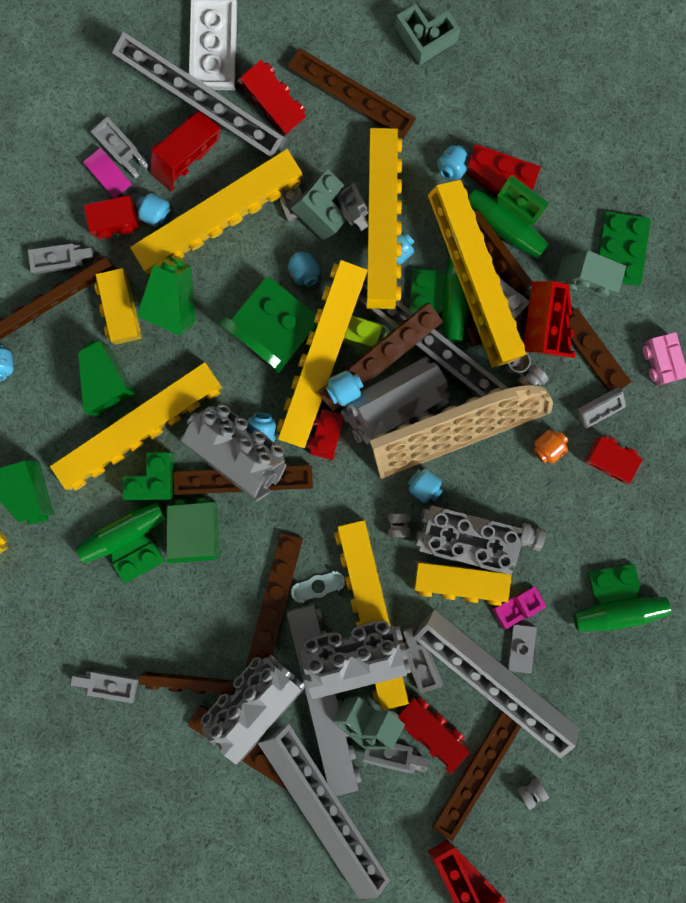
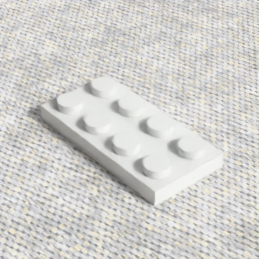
(213, 42)

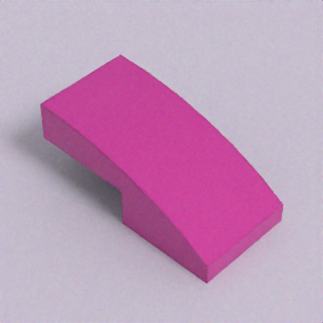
(107, 173)
(519, 607)

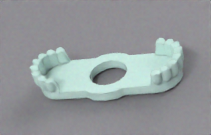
(303, 591)

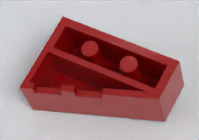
(272, 97)
(182, 148)
(493, 169)
(548, 320)
(433, 732)
(461, 878)

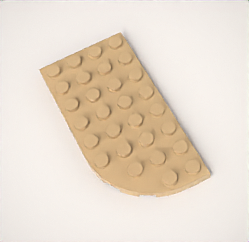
(458, 427)

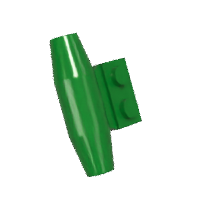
(513, 215)
(445, 297)
(127, 542)
(619, 606)

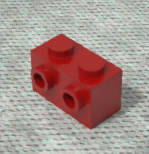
(111, 217)
(327, 434)
(613, 460)

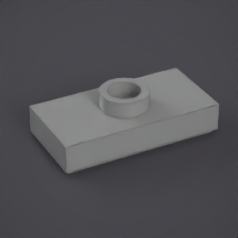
(602, 407)
(522, 648)

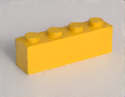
(462, 582)

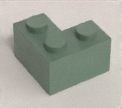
(424, 37)
(317, 208)
(592, 272)
(367, 726)

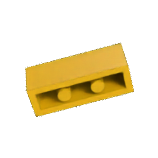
(117, 306)

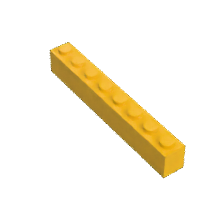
(220, 211)
(382, 219)
(476, 273)
(322, 352)
(136, 427)
(368, 598)

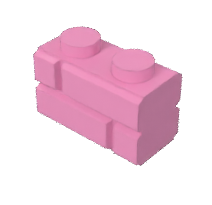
(665, 359)

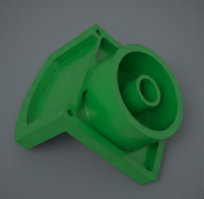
(272, 324)

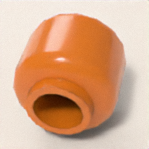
(550, 446)

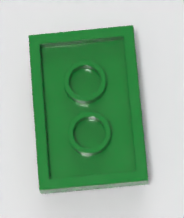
(625, 241)

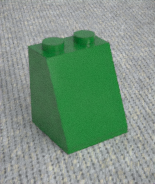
(169, 296)
(102, 379)
(25, 492)
(192, 531)

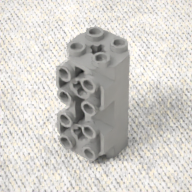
(397, 401)
(241, 457)
(469, 539)
(365, 658)
(259, 701)

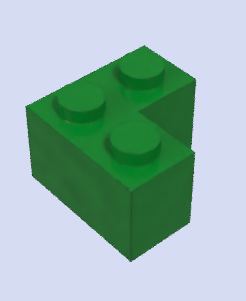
(157, 483)

